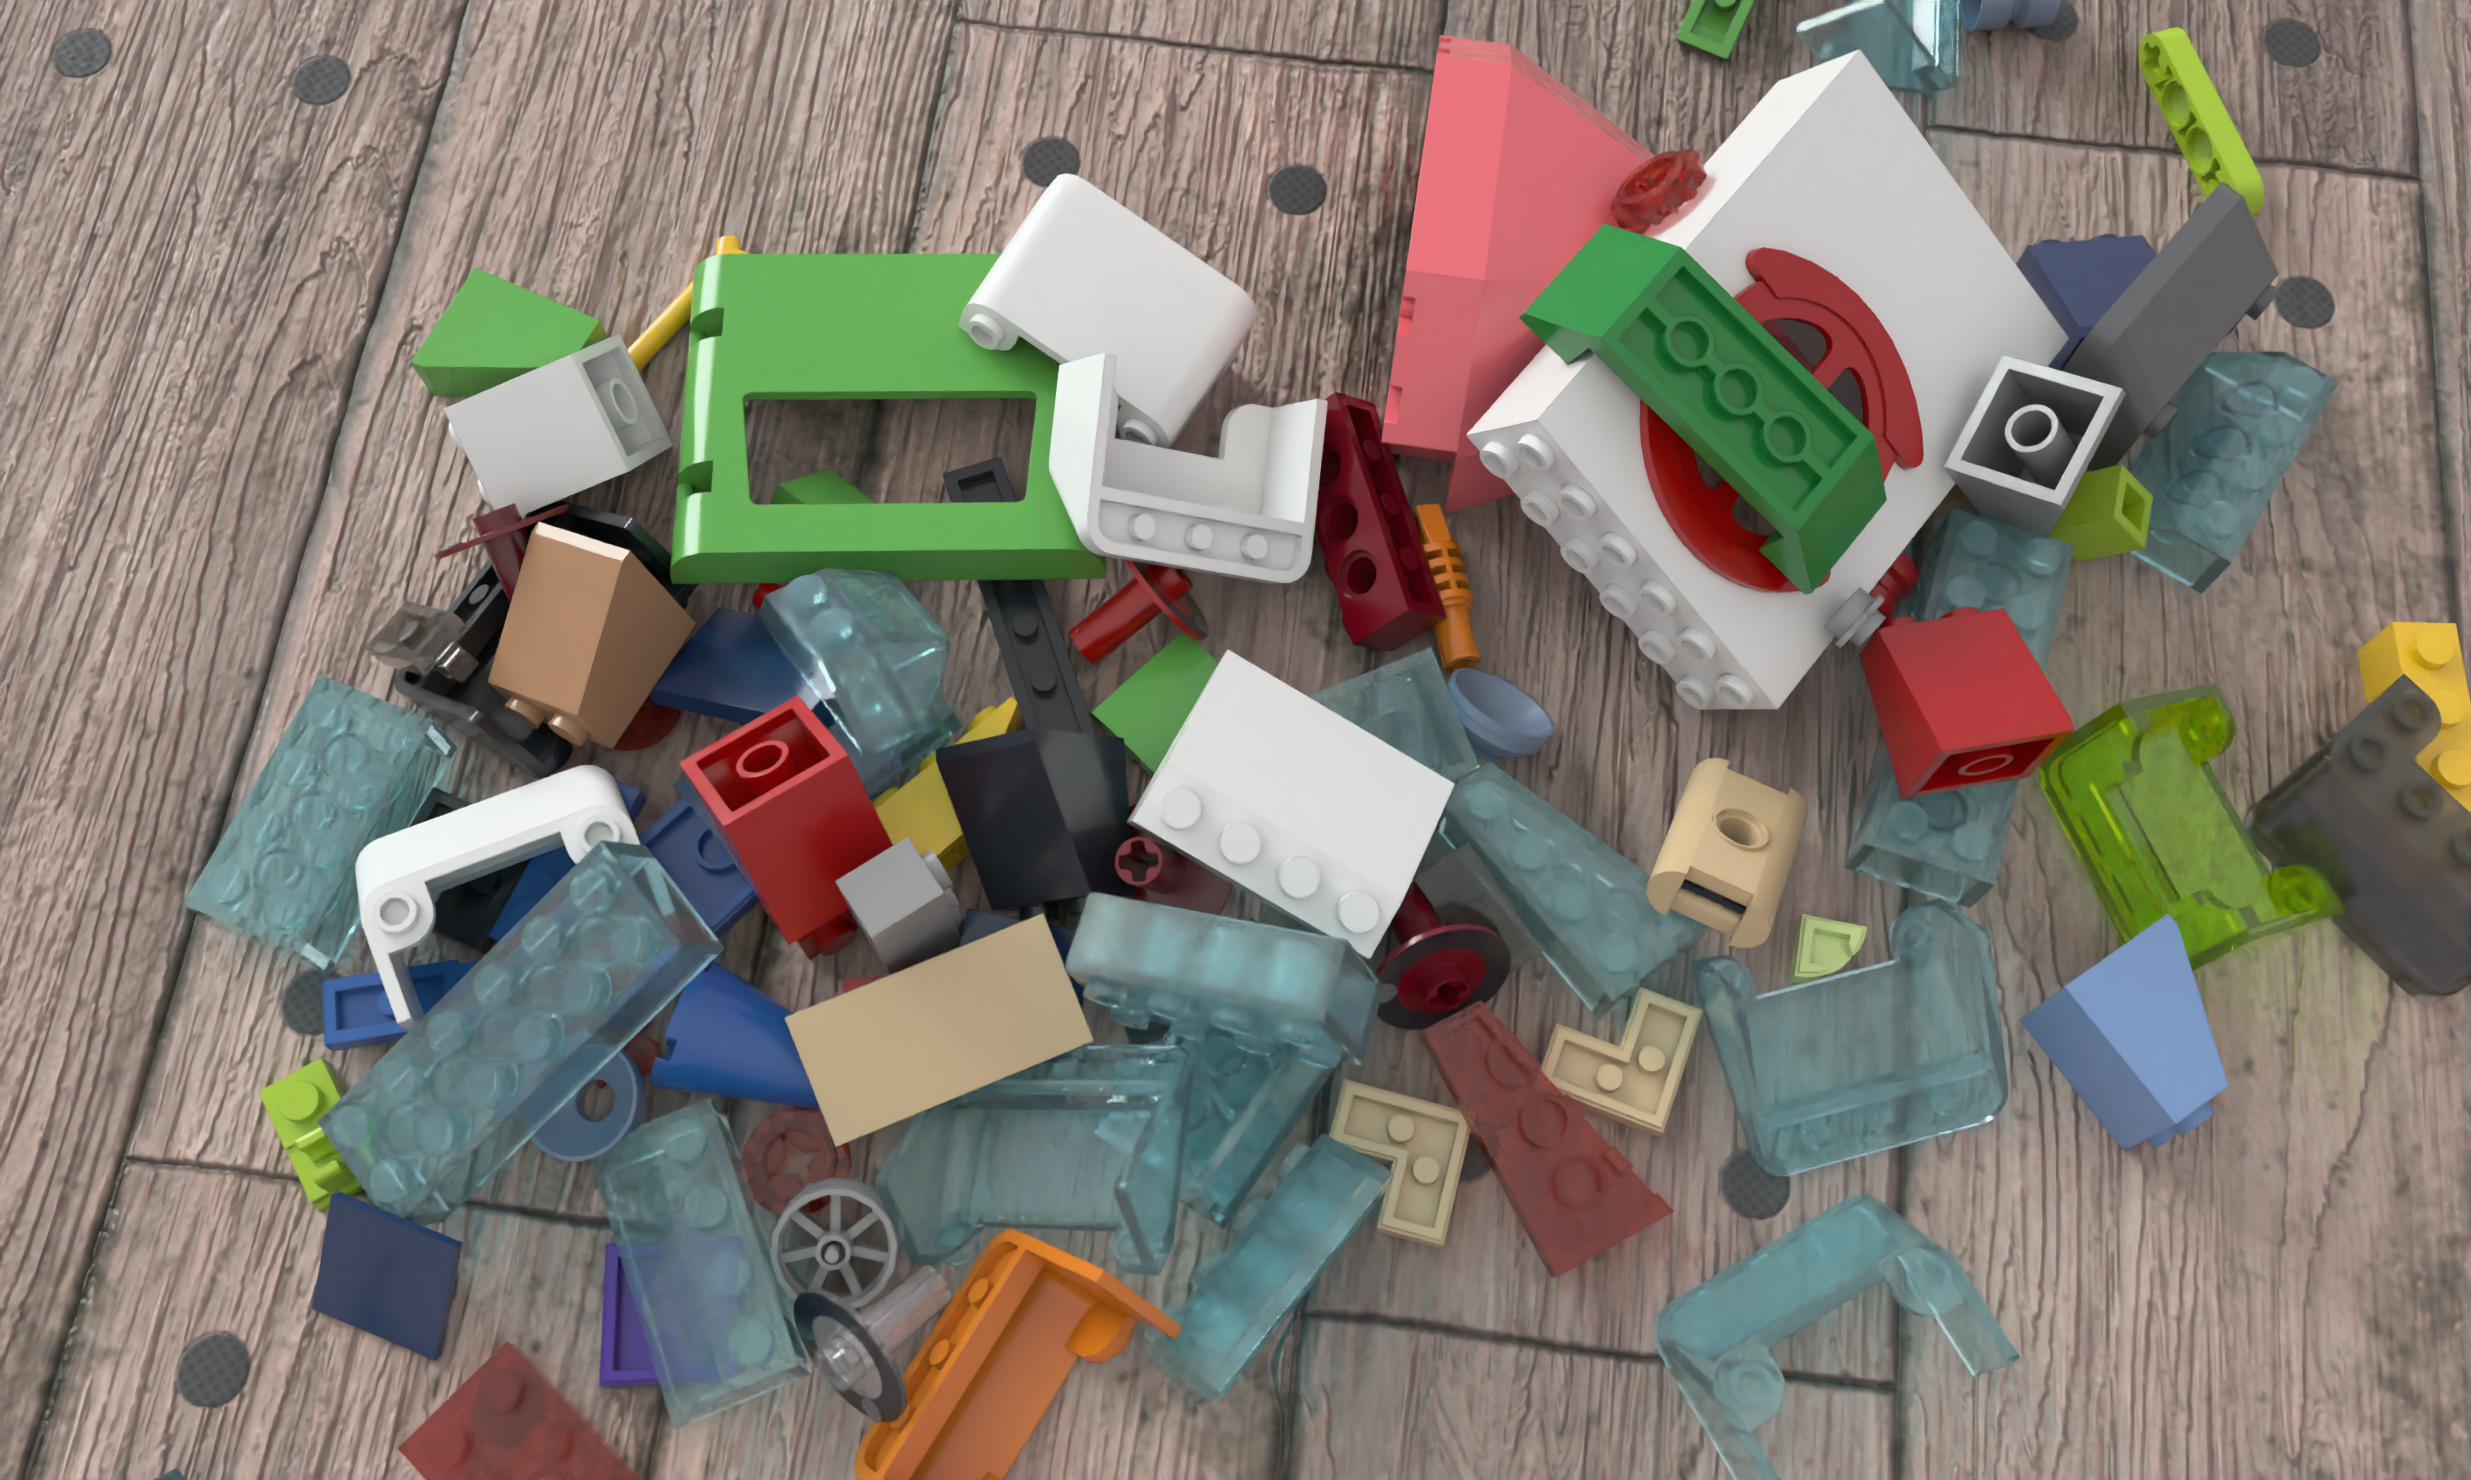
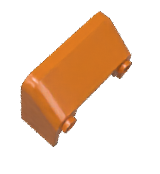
(1001, 1361)

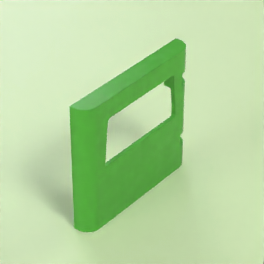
(854, 333)

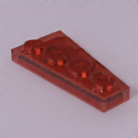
(1551, 1163)

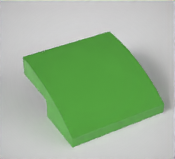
(1156, 701)

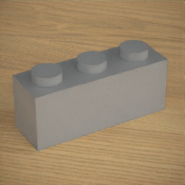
(903, 906)

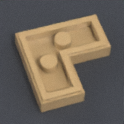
(1637, 1077)
(1420, 1143)

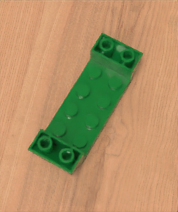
(1721, 390)

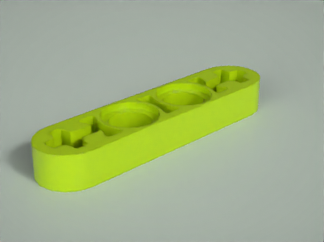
(2198, 116)

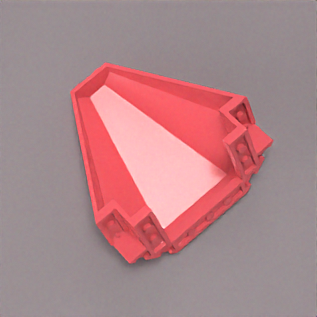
(1503, 201)

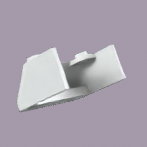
(410, 865)

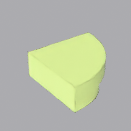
(1823, 947)

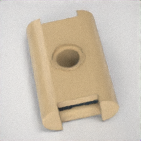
(1728, 853)

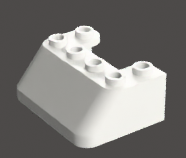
(1183, 510)

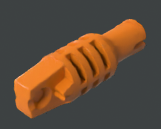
(1444, 554)

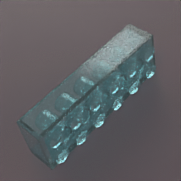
(1955, 838)
(520, 1033)

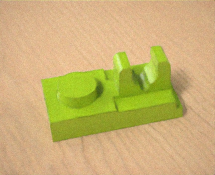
(294, 1109)

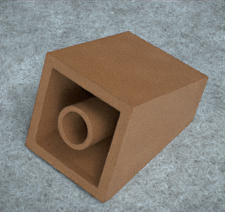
(584, 637)

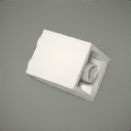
(559, 428)

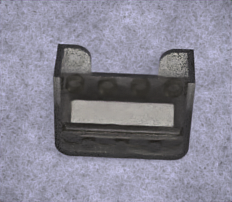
(2382, 841)

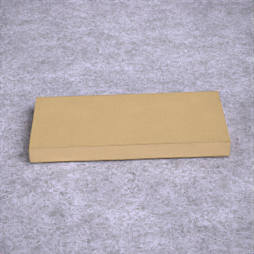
(938, 1029)

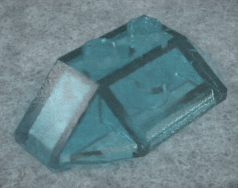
(861, 650)

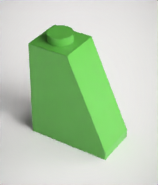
(498, 334)

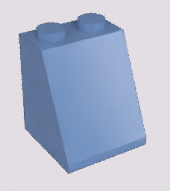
(2135, 1039)

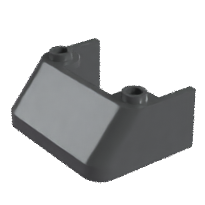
(2176, 317)

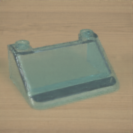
(1863, 1052)
(1052, 1147)

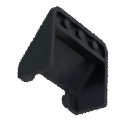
(475, 705)

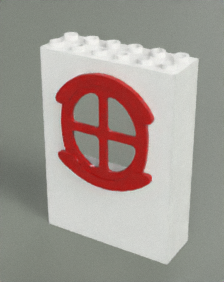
(1893, 294)

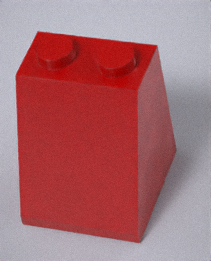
(1961, 701)
(789, 813)

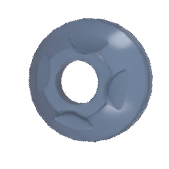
(1498, 716)
(577, 1138)

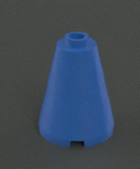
(732, 1044)

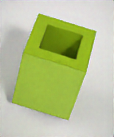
(2105, 515)

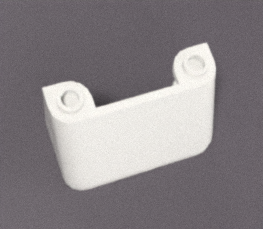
(1103, 280)

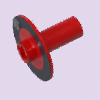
(1135, 605)

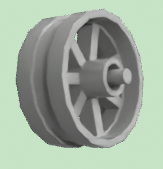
(835, 1241)

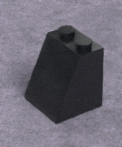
(1041, 816)

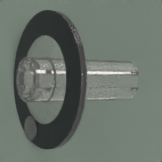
(857, 1348)

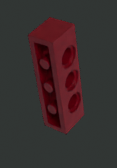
(1371, 533)

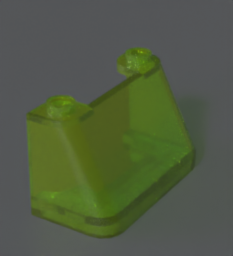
(2165, 834)

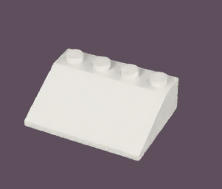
(1294, 805)

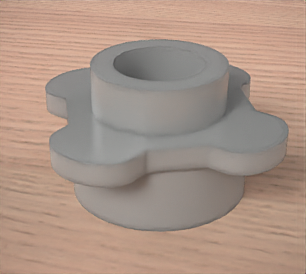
(1856, 618)

